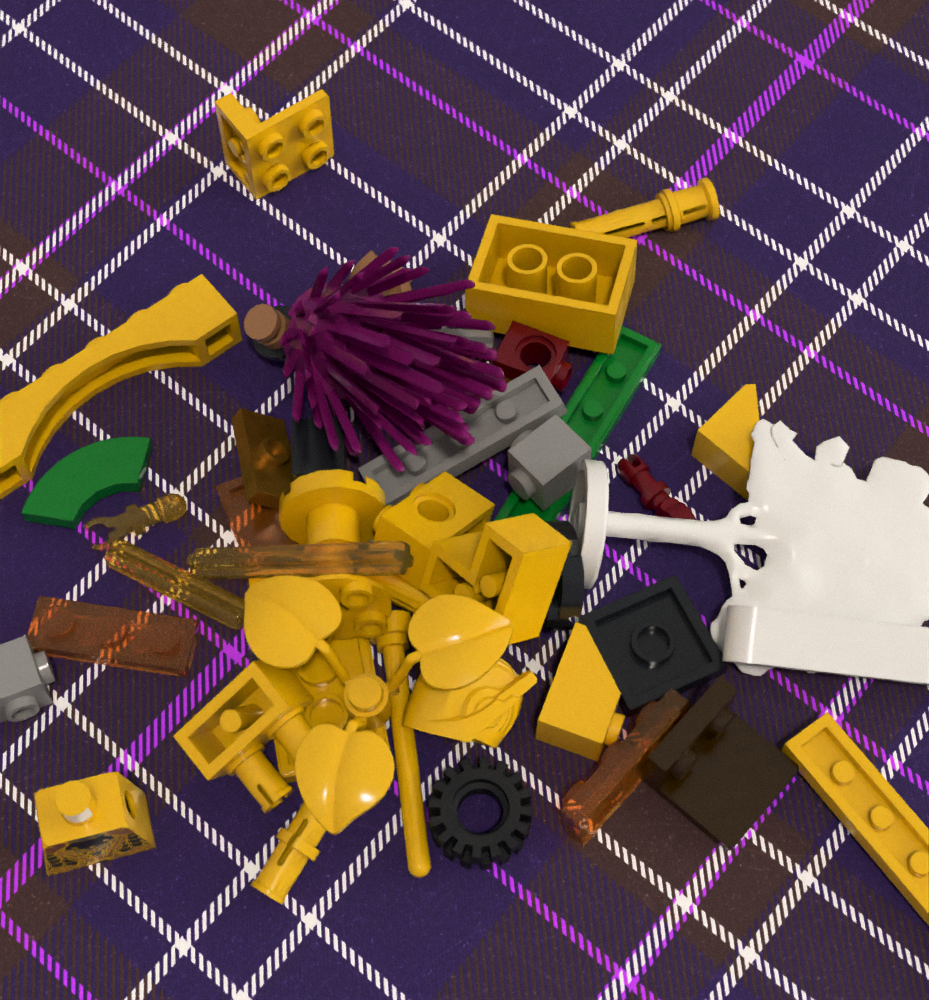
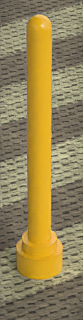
(393, 647)

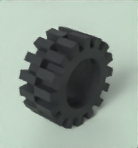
(477, 847)

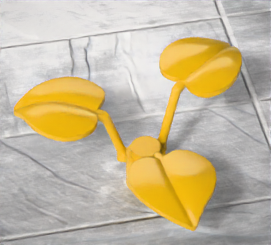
(350, 770)

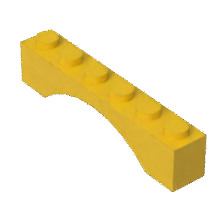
(177, 331)

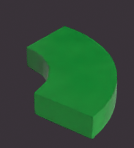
(87, 477)

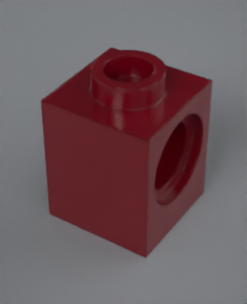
(531, 346)

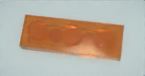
(114, 636)
(620, 769)

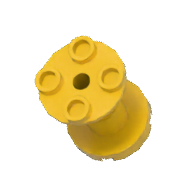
(337, 509)

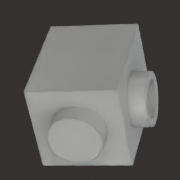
(546, 461)
(23, 680)

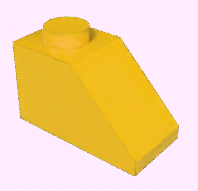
(581, 701)

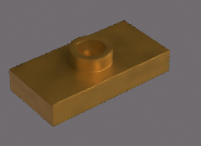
(263, 456)

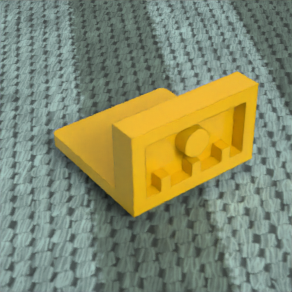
(280, 147)

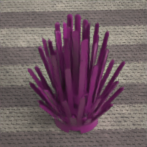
(387, 357)

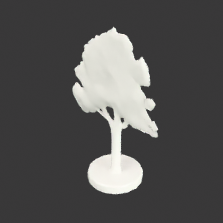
(826, 535)

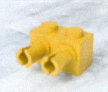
(240, 721)

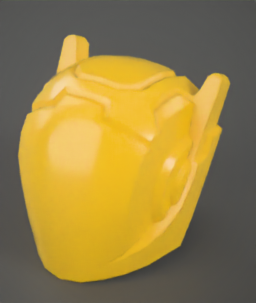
(474, 713)

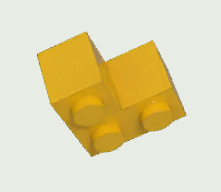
(505, 567)

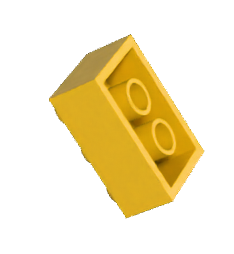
(553, 281)

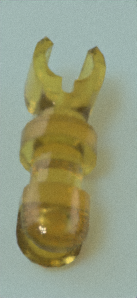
(165, 508)

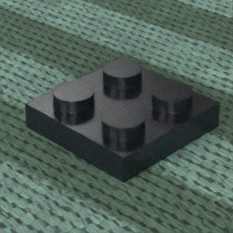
(654, 644)

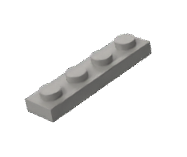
(494, 425)

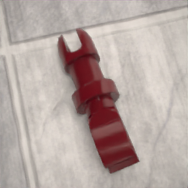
(653, 493)

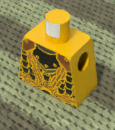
(91, 822)

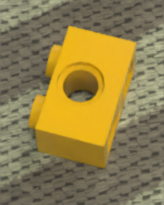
(430, 514)

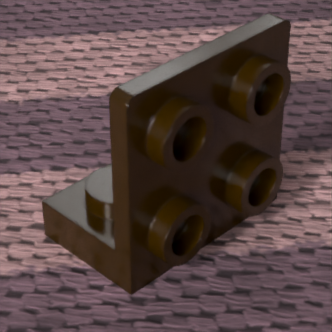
(718, 768)

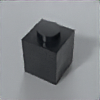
(312, 449)

